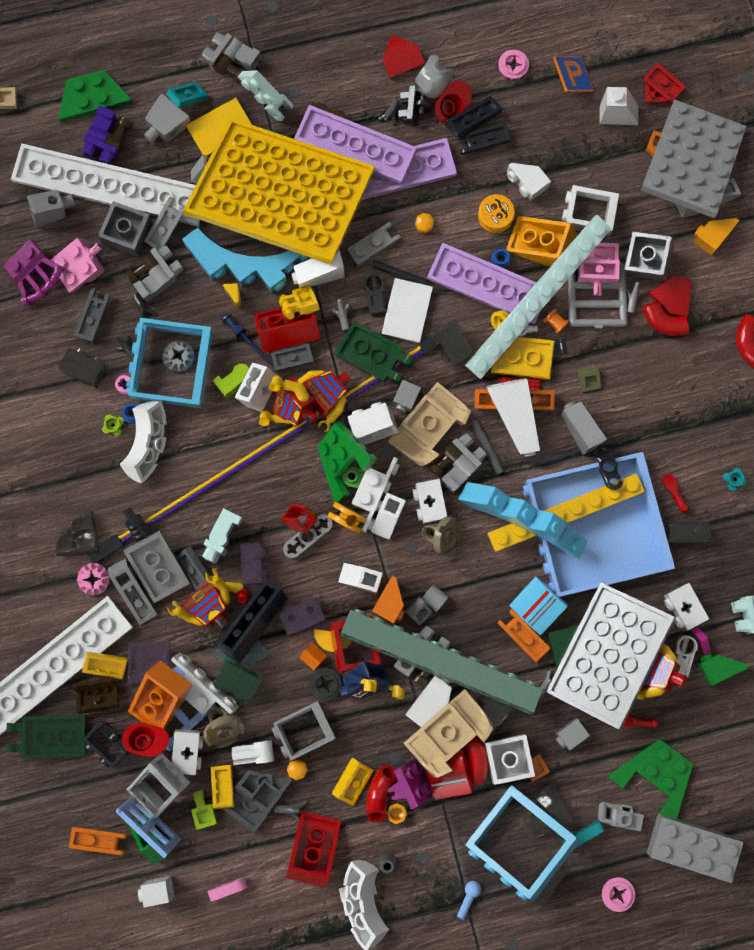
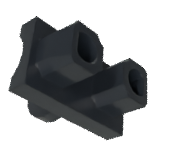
(416, 106)

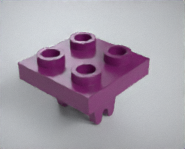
(411, 784)

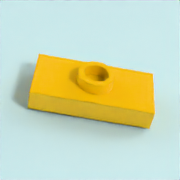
(104, 665)
(222, 787)

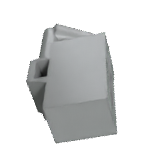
(620, 817)

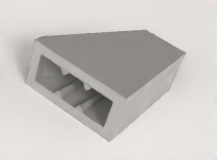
(582, 427)

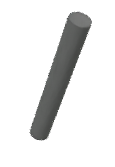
(487, 447)

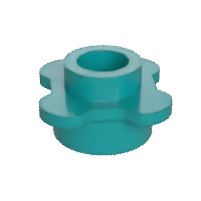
(736, 473)

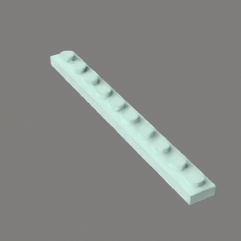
(538, 296)

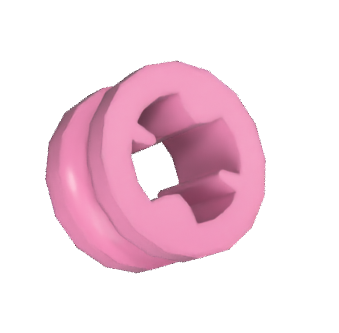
(119, 381)

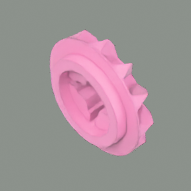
(521, 62)
(98, 571)
(628, 894)

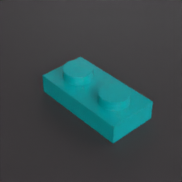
(186, 94)

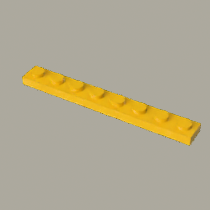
(571, 510)

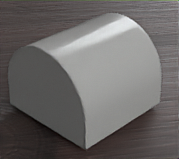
(434, 598)
(419, 611)

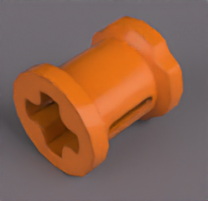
(556, 321)

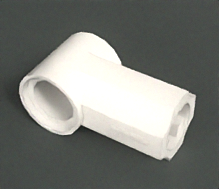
(257, 752)

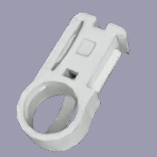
(685, 659)

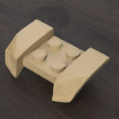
(429, 424)
(448, 733)

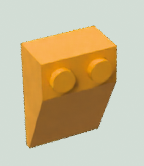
(540, 239)

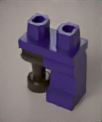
(101, 139)

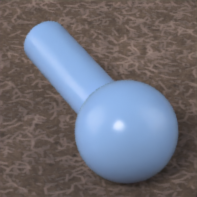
(472, 891)

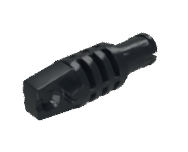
(136, 525)

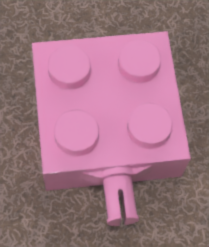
(80, 264)
(601, 266)

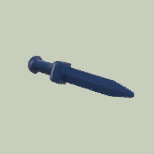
(239, 331)

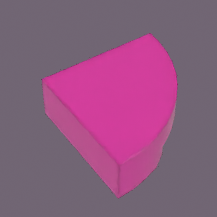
(702, 640)

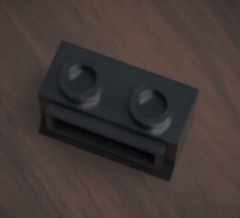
(93, 746)

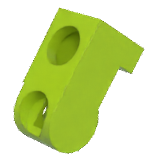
(233, 381)

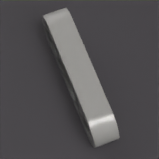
(293, 542)

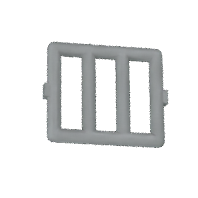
(598, 323)

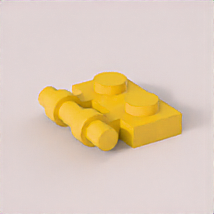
(301, 301)

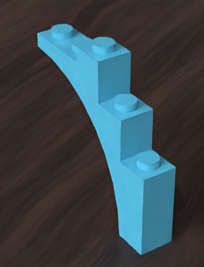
(244, 268)
(521, 513)

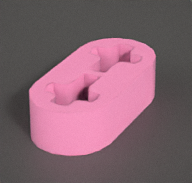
(227, 889)

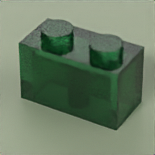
(237, 680)

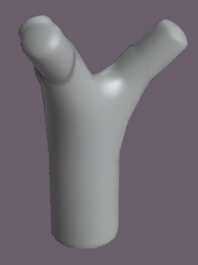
(633, 297)
(342, 314)
(545, 684)

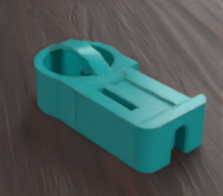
(587, 832)

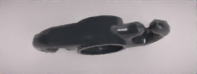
(608, 459)

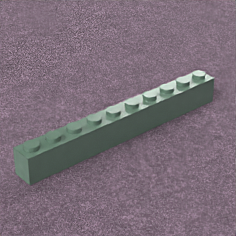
(441, 662)

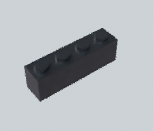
(252, 621)

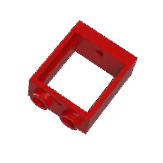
(338, 651)

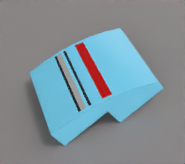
(538, 605)

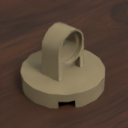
(445, 535)
(222, 730)

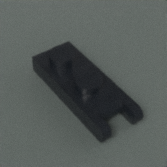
(485, 138)

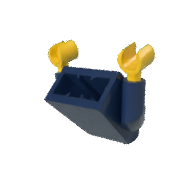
(367, 680)

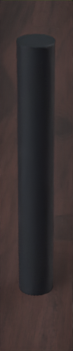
(399, 273)

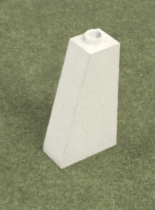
(516, 411)

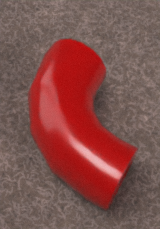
(663, 322)
(745, 339)
(477, 760)
(378, 793)

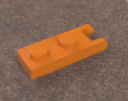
(524, 637)
(96, 840)

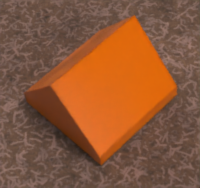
(313, 656)

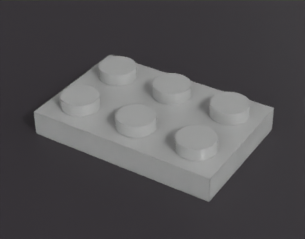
(156, 566)

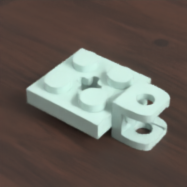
(265, 93)

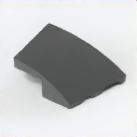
(255, 798)

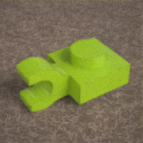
(203, 813)

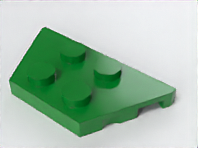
(87, 92)

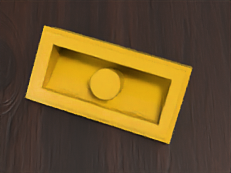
(352, 781)

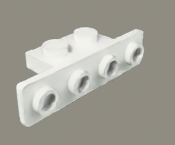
(371, 490)
(203, 691)

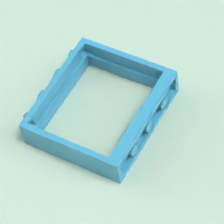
(139, 348)
(507, 878)

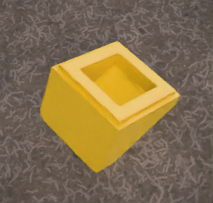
(234, 293)

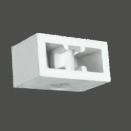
(255, 387)
(431, 490)
(694, 613)
(185, 739)
(156, 891)

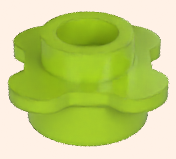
(109, 420)

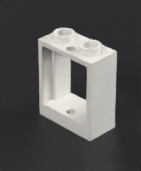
(579, 225)

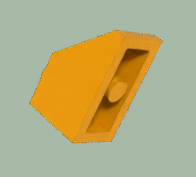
(713, 234)

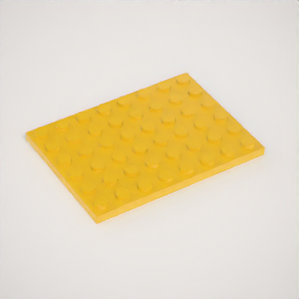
(280, 190)

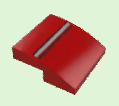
(455, 782)

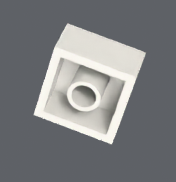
(373, 423)
(509, 759)

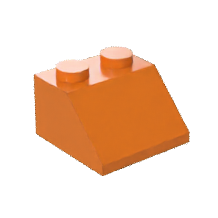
(390, 603)

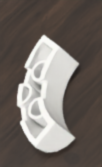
(148, 440)
(360, 904)

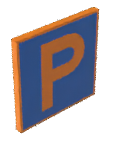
(573, 74)

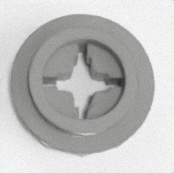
(187, 356)

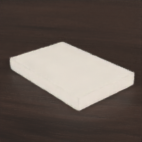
(407, 311)

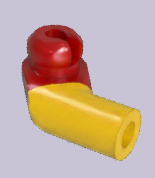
(239, 590)

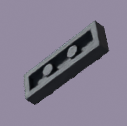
(473, 116)

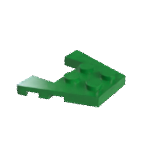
(337, 453)
(663, 769)

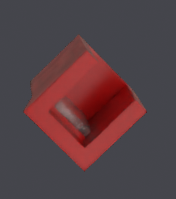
(299, 518)

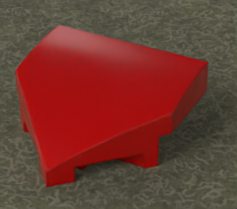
(401, 56)
(661, 86)
(673, 295)

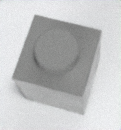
(406, 397)
(571, 734)

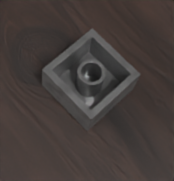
(125, 228)
(649, 256)

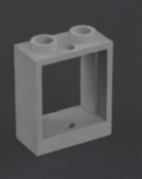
(324, 724)
(168, 776)

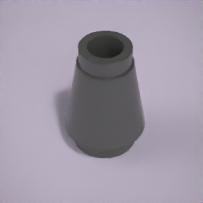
(387, 857)

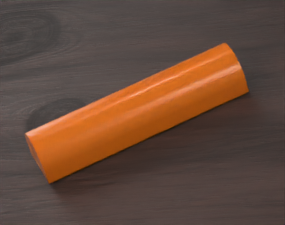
(540, 399)

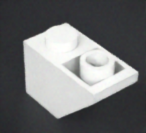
(529, 179)
(388, 516)
(360, 578)

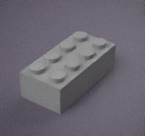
(695, 848)

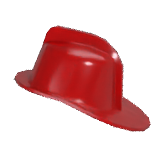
(453, 100)
(145, 739)

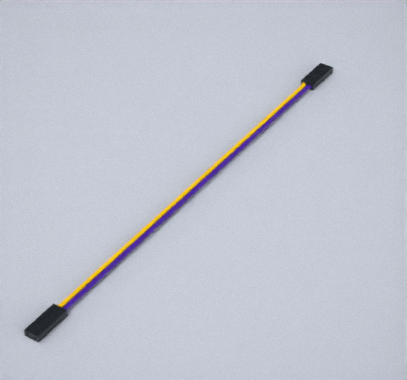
(114, 543)

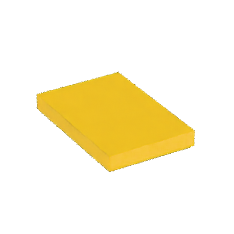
(209, 127)
(526, 359)

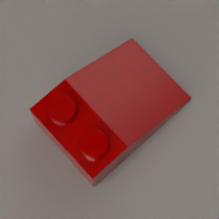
(313, 849)

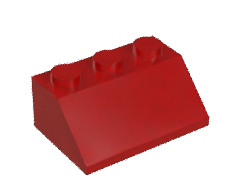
(280, 332)

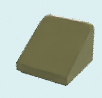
(589, 378)

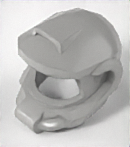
(434, 78)

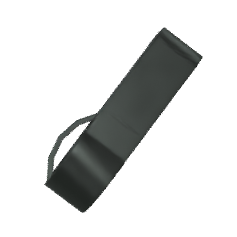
(376, 297)

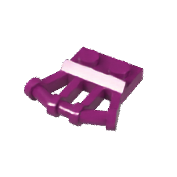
(25, 264)

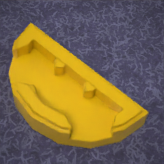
(325, 641)

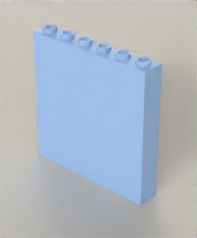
(622, 539)

